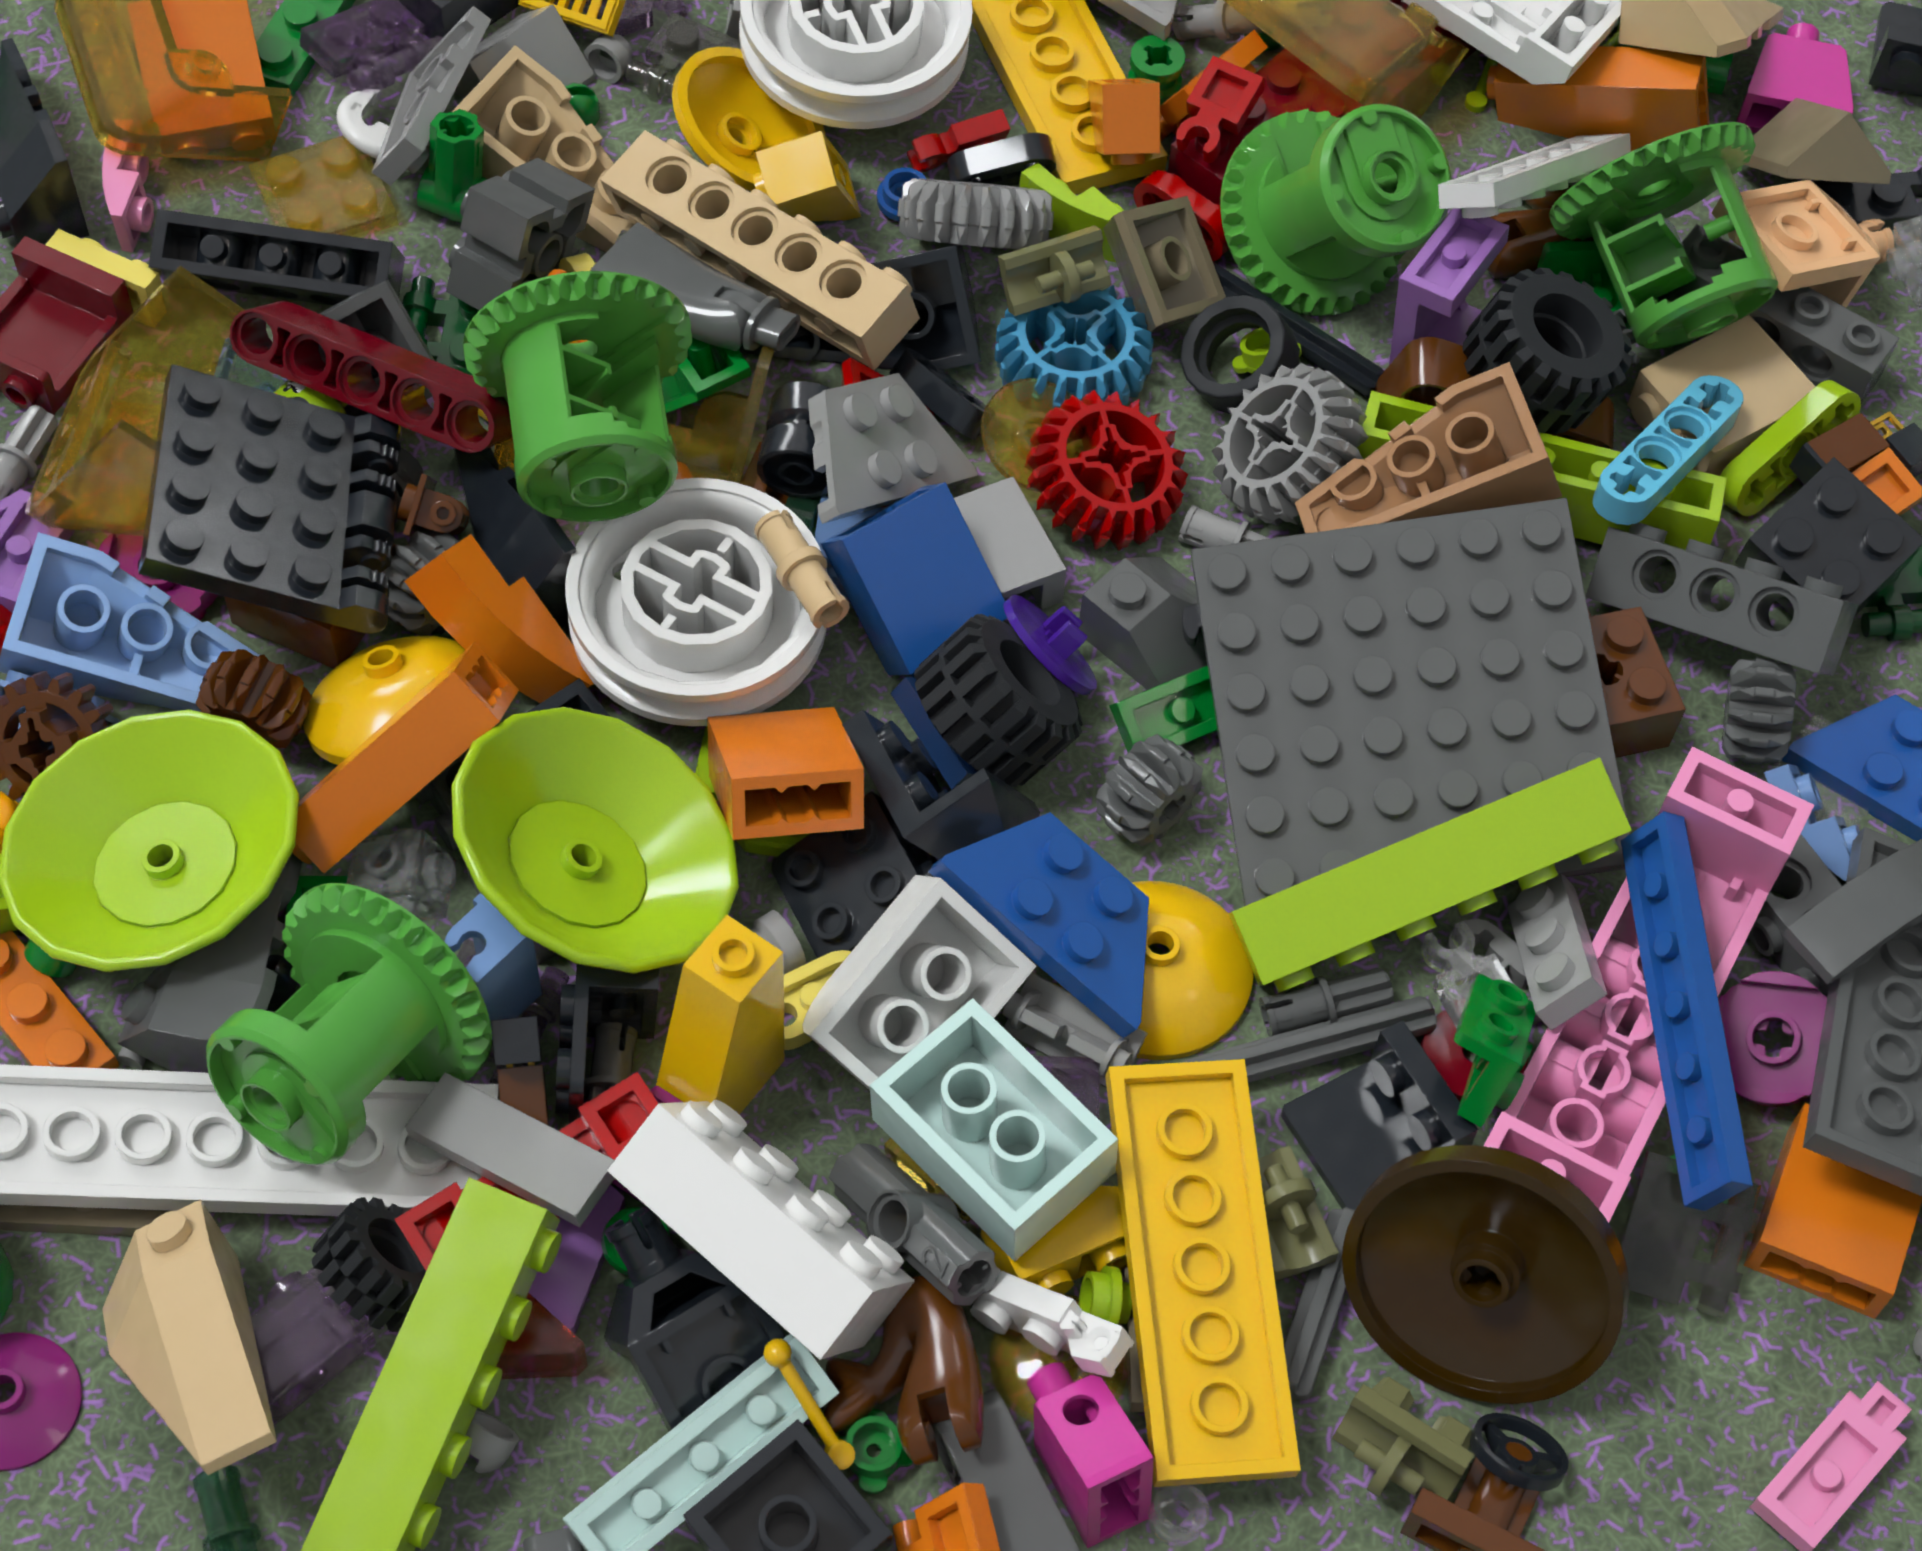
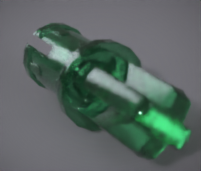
(225, 1512)

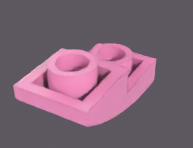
(126, 197)

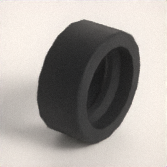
(1214, 327)

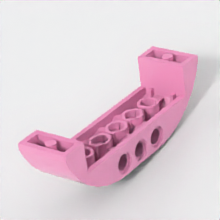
(1598, 1075)

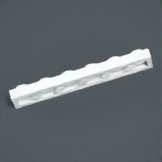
(1530, 174)

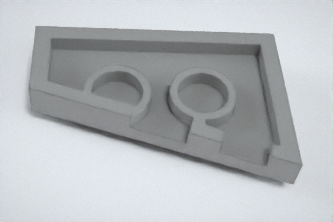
(427, 94)

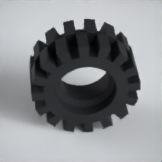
(369, 1263)

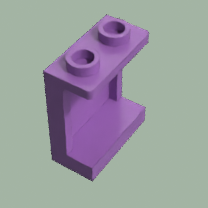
(1442, 276)

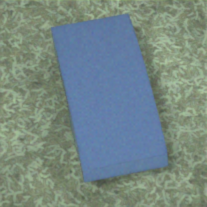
(1827, 837)

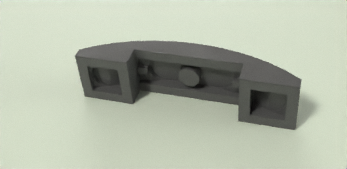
(1861, 915)

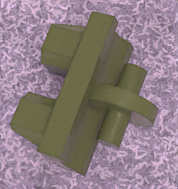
(1054, 271)
(1293, 1219)
(1401, 1445)

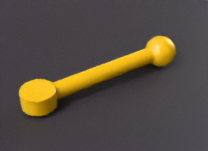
(778, 1354)

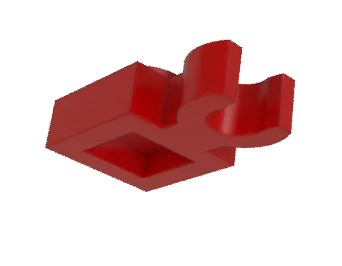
(1219, 102)
(936, 148)

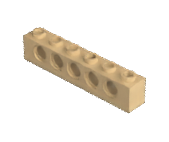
(763, 247)

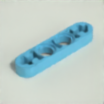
(1664, 446)

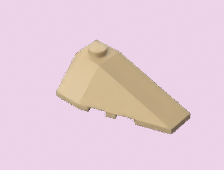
(1696, 26)
(530, 118)
(188, 1337)

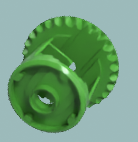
(1331, 203)
(1627, 215)
(569, 449)
(370, 1005)

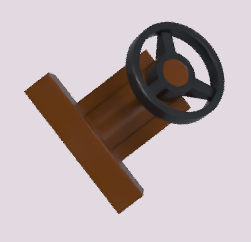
(1495, 1492)

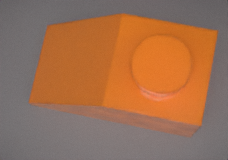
(1125, 118)

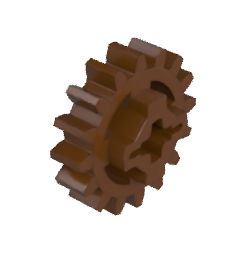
(52, 714)

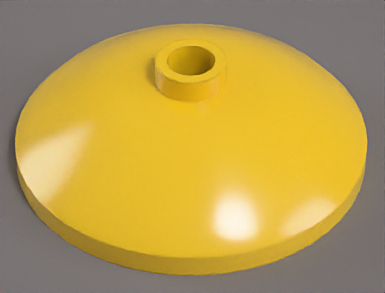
(729, 115)
(371, 689)
(1198, 986)

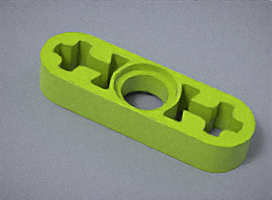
(1763, 468)

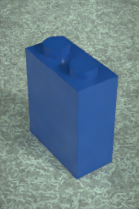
(913, 576)

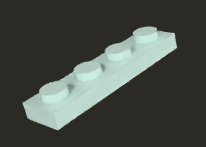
(696, 1456)

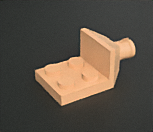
(1813, 239)

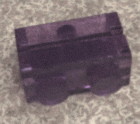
(305, 1340)

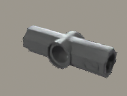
(915, 1223)

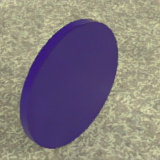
(1053, 641)

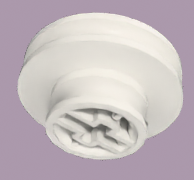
(855, 58)
(696, 610)

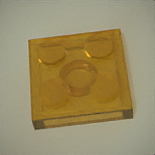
(324, 190)

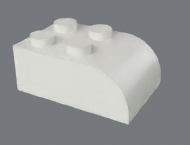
(910, 977)

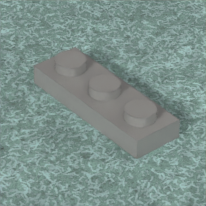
(1556, 951)

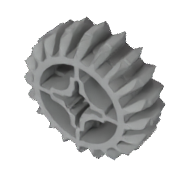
(974, 213)
(1293, 408)

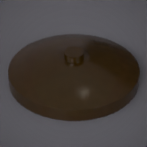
(1486, 1274)

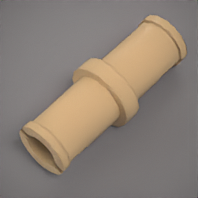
(801, 569)

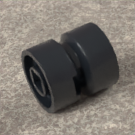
(786, 448)

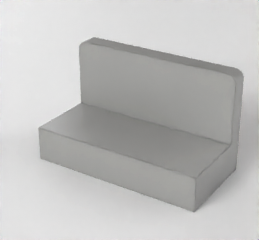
(1013, 542)

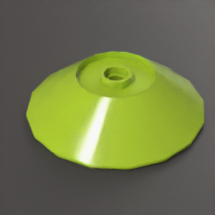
(122, 803)
(594, 839)

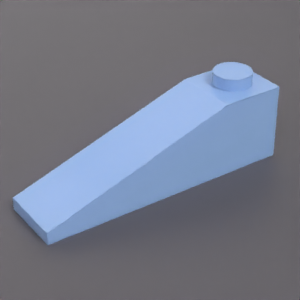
(107, 629)

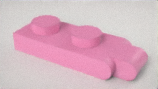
(1833, 1467)

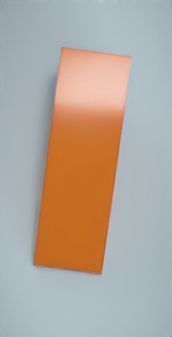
(504, 620)

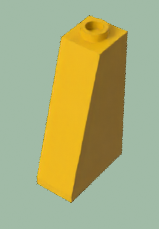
(726, 1019)

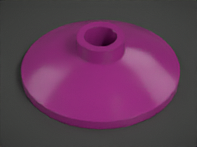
(44, 1399)

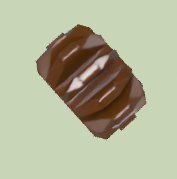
(257, 694)

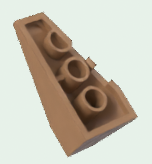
(1456, 458)

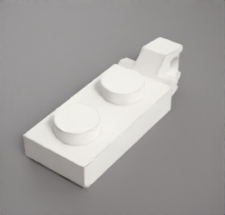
(1052, 1323)

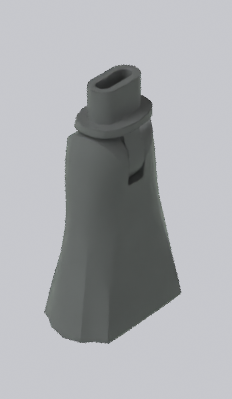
(719, 307)

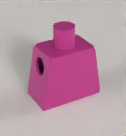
(1796, 68)
(1090, 1453)

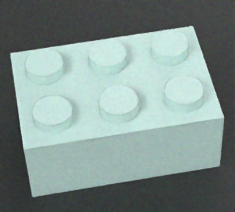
(994, 1129)

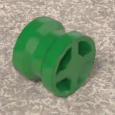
(1158, 62)

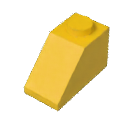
(808, 179)

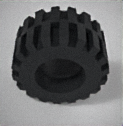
(1558, 342)
(997, 701)

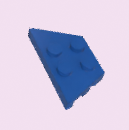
(1872, 761)
(1061, 911)

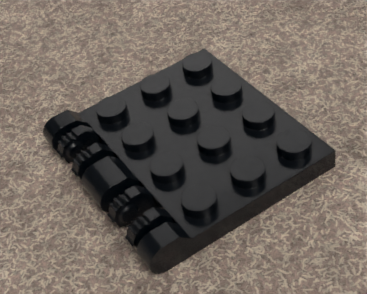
(264, 505)

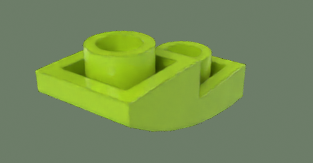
(1069, 210)

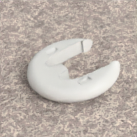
(350, 122)

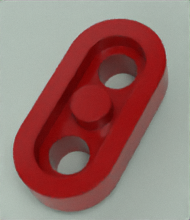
(1165, 186)

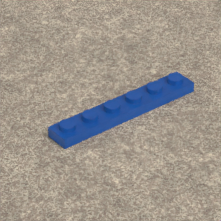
(1685, 1014)

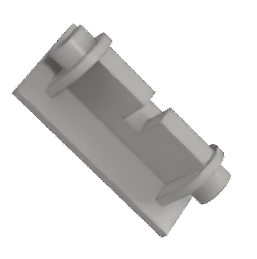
(1064, 1027)

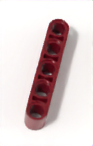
(350, 379)

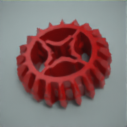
(1095, 487)

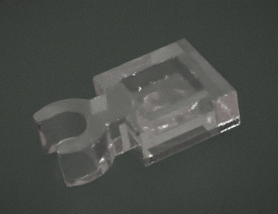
(1458, 968)

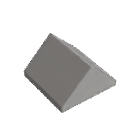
(540, 36)

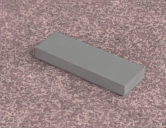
(511, 1149)

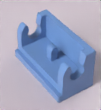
(503, 962)

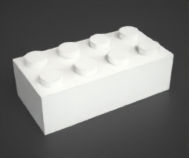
(763, 1225)

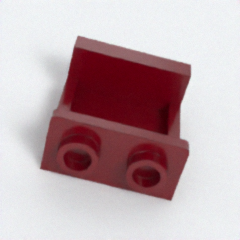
(54, 323)

